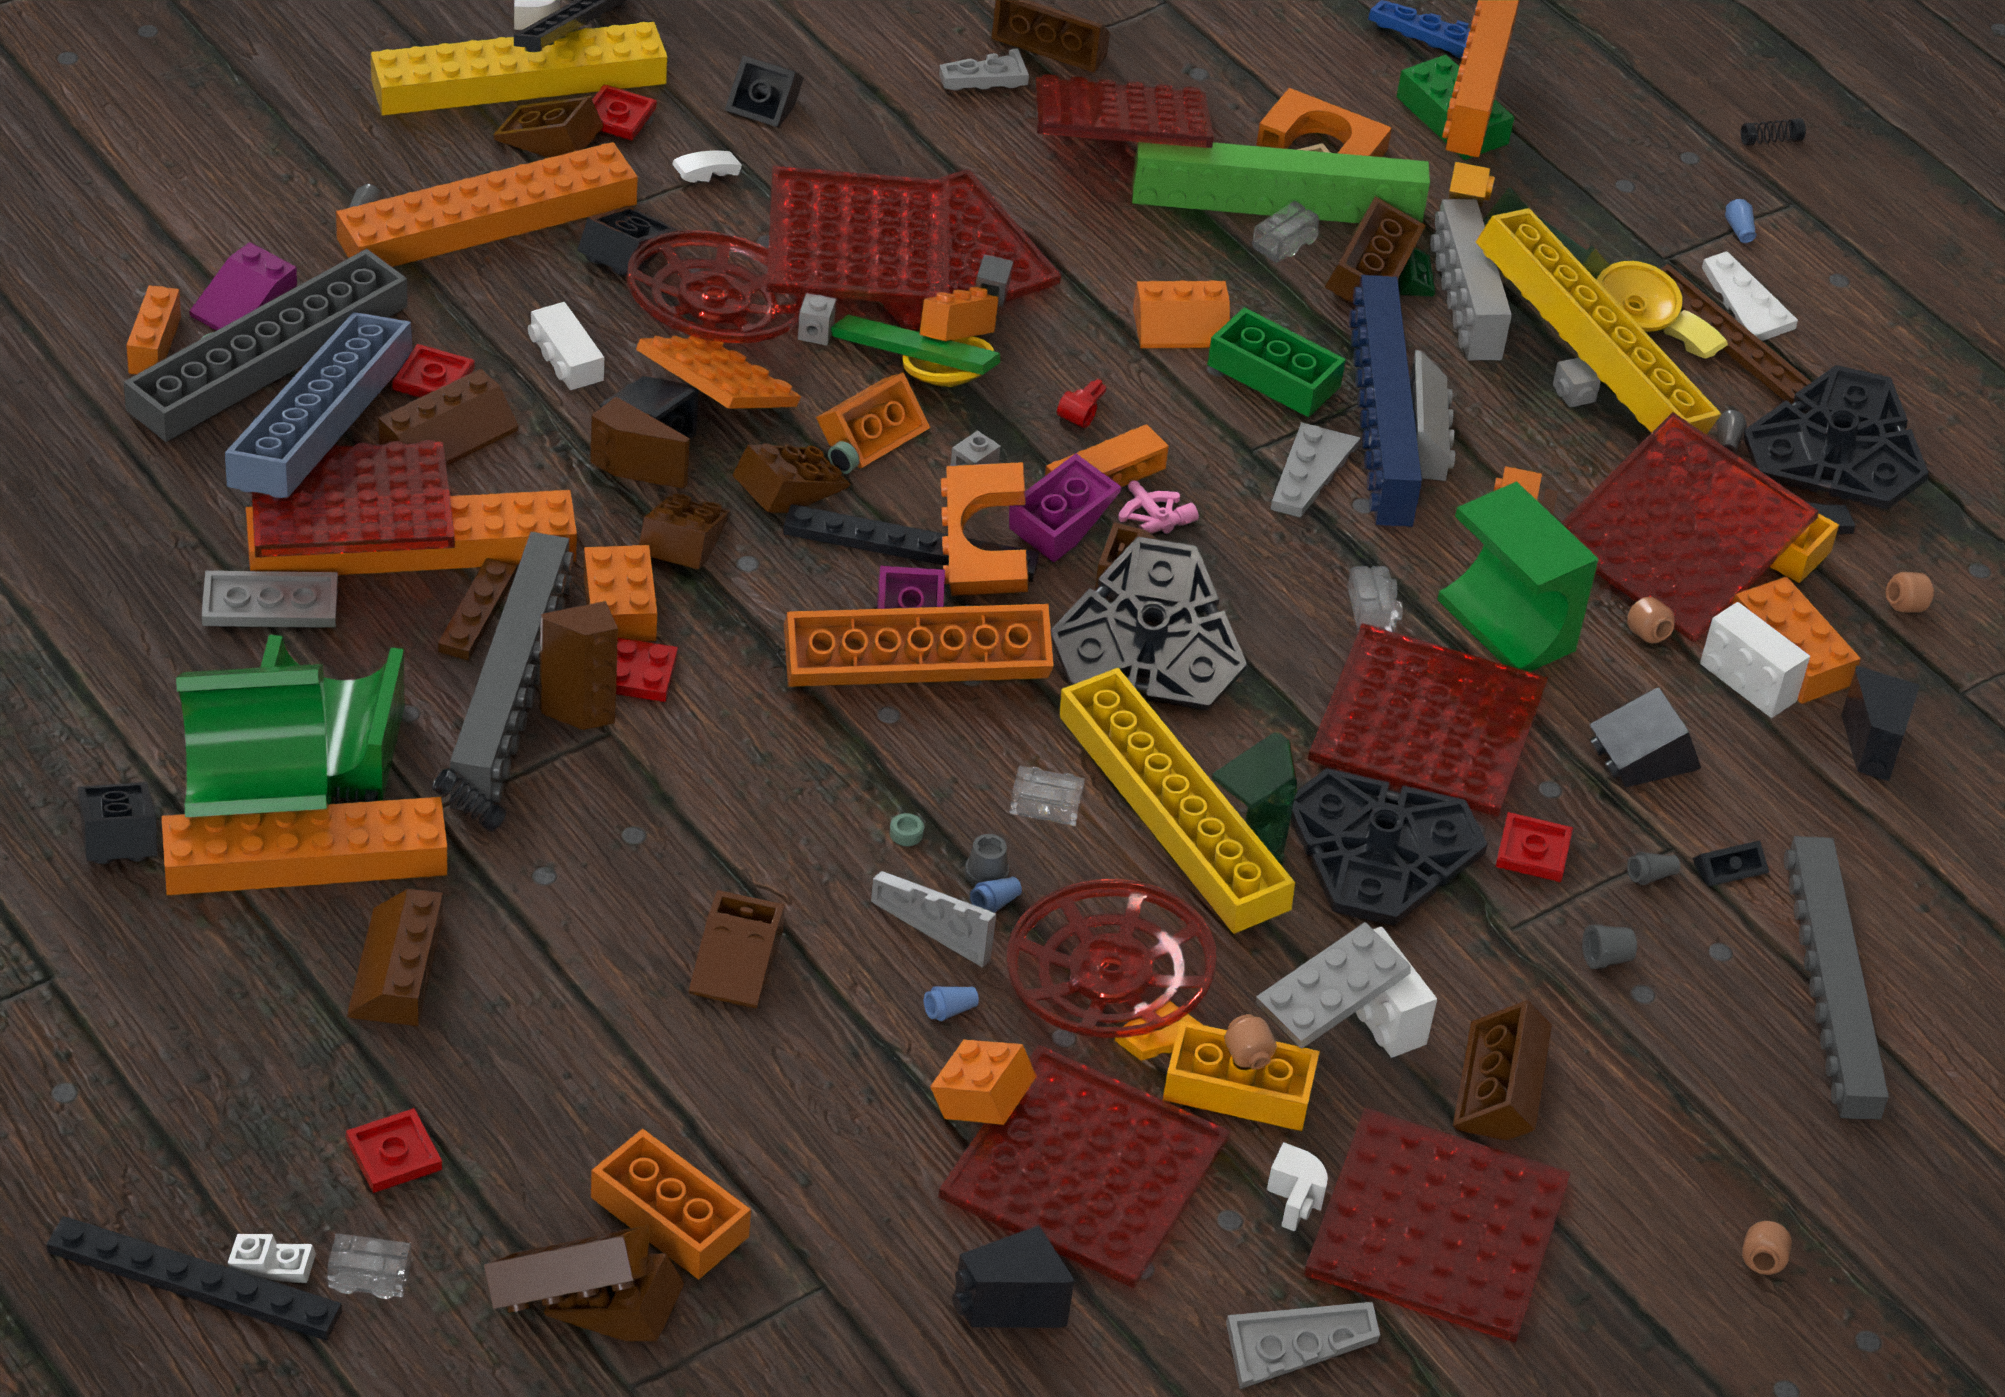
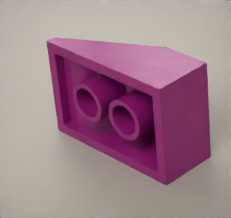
(242, 285)
(1063, 507)
(910, 587)

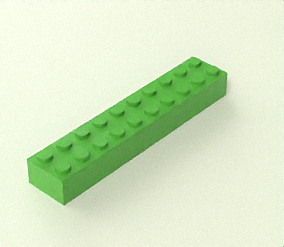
(1270, 178)

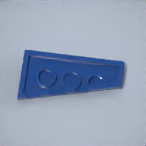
(1422, 27)

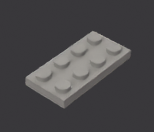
(270, 599)
(1333, 985)

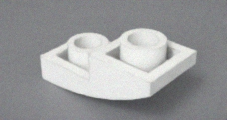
(704, 163)
(268, 1260)

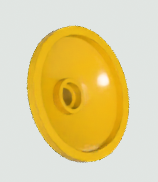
(1643, 293)
(941, 374)

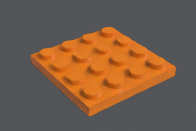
(719, 372)

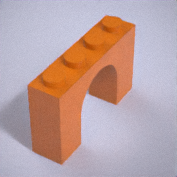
(1303, 114)
(968, 491)

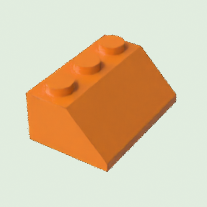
(1180, 312)
(876, 419)

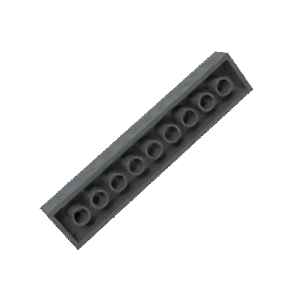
(260, 345)
(510, 671)

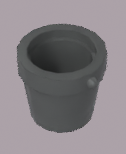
(987, 860)
(1608, 945)

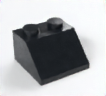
(763, 91)

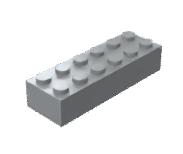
(1470, 281)

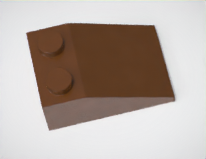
(551, 126)
(638, 446)

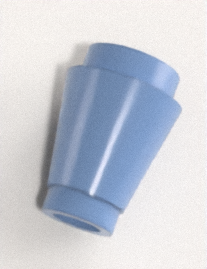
(1741, 219)
(995, 893)
(949, 1001)

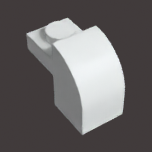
(530, 11)
(1300, 1179)

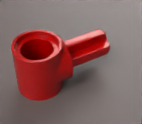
(1081, 405)

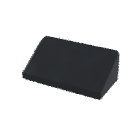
(1732, 863)

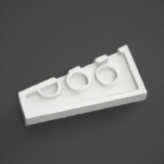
(1747, 298)

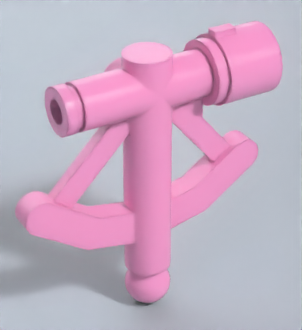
(1161, 518)

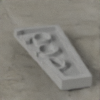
(1310, 466)
(944, 918)
(1291, 1339)

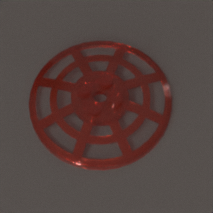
(710, 294)
(1118, 949)

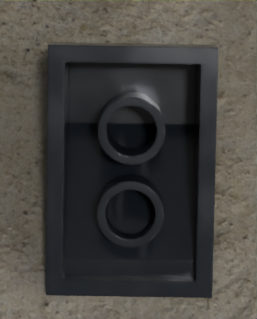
(617, 234)
(117, 822)

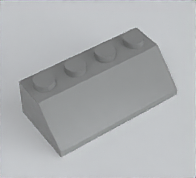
(1432, 417)

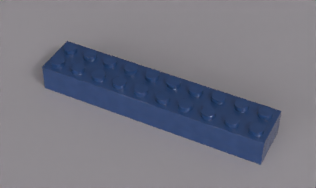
(1385, 401)

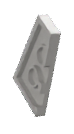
(992, 72)

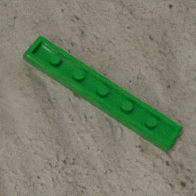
(915, 345)

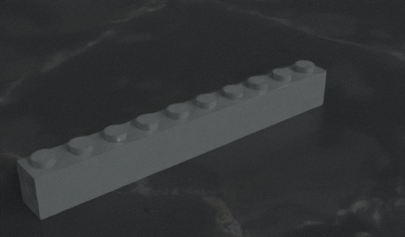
(1836, 979)

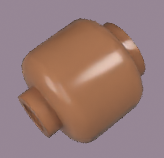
(1910, 592)
(1651, 620)
(1250, 1041)
(1767, 1247)

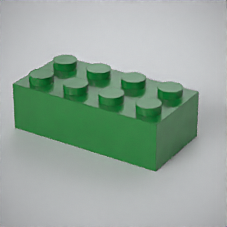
(1428, 91)
(1276, 362)

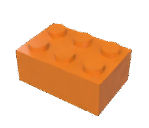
(626, 583)

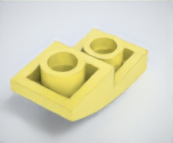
(1697, 335)

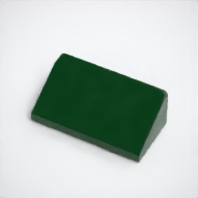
(1417, 275)

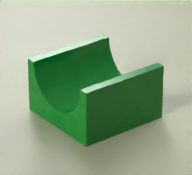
(1527, 583)
(360, 720)
(255, 740)

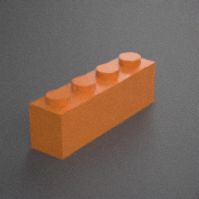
(1125, 457)

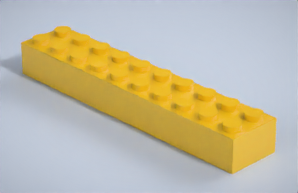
(501, 72)
(1593, 322)
(1177, 800)

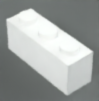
(566, 346)

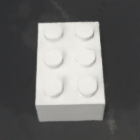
(1754, 659)
(1402, 1013)

